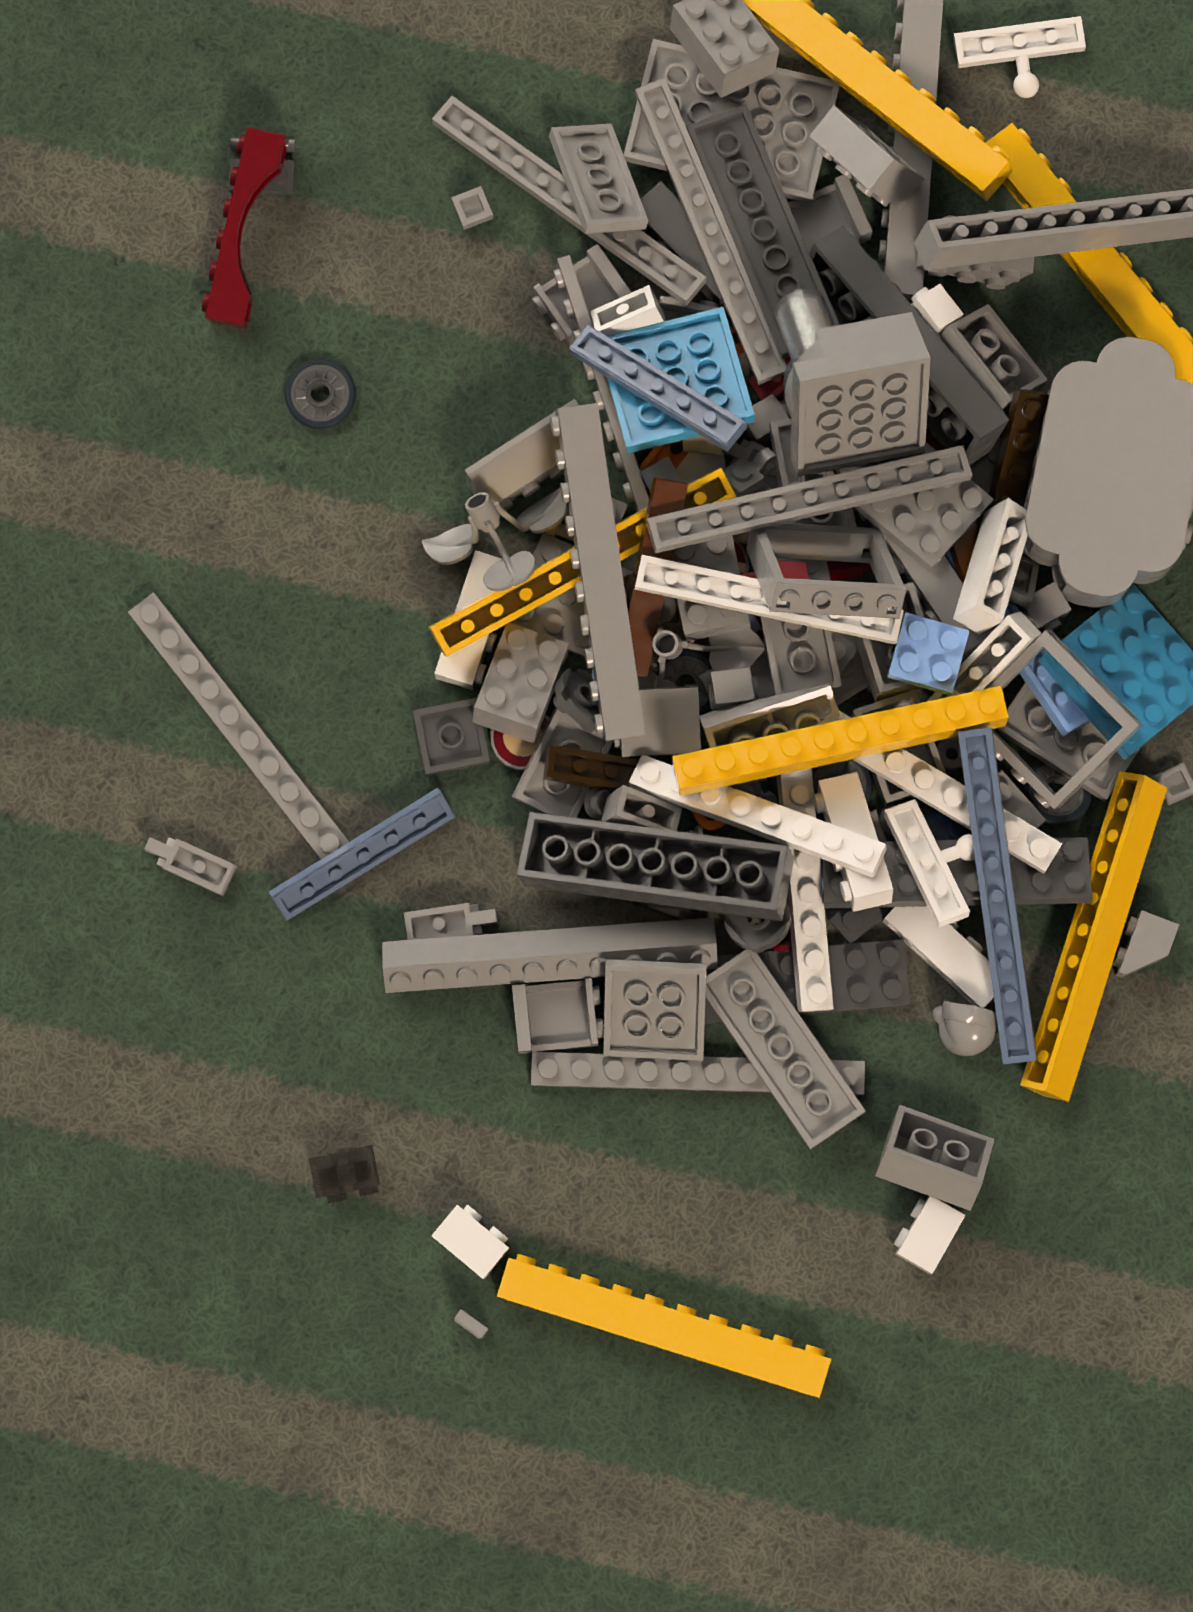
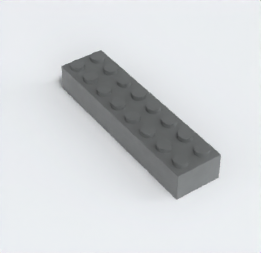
(860, 291)
(656, 866)

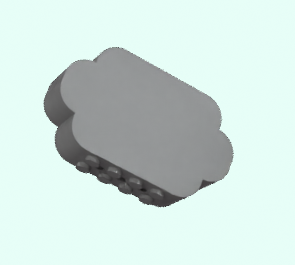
(1112, 473)

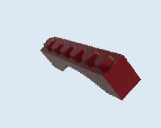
(259, 164)

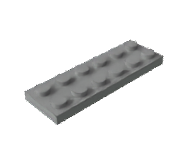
(781, 1048)

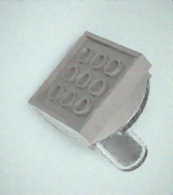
(852, 386)

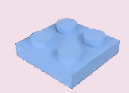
(928, 654)

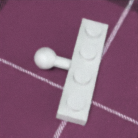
(1020, 44)
(929, 863)

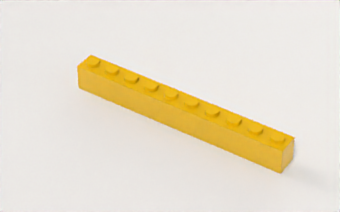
(886, 92)
(1101, 270)
(556, 576)
(839, 741)
(1094, 936)
(664, 1327)

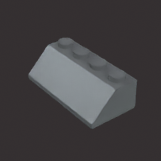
(518, 464)

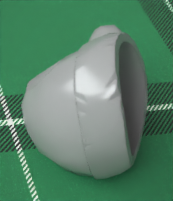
(965, 1027)

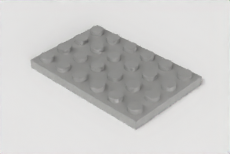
(782, 106)

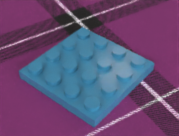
(697, 353)
(1137, 660)

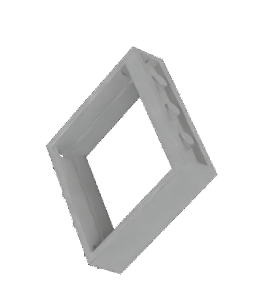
(826, 596)
(1097, 689)

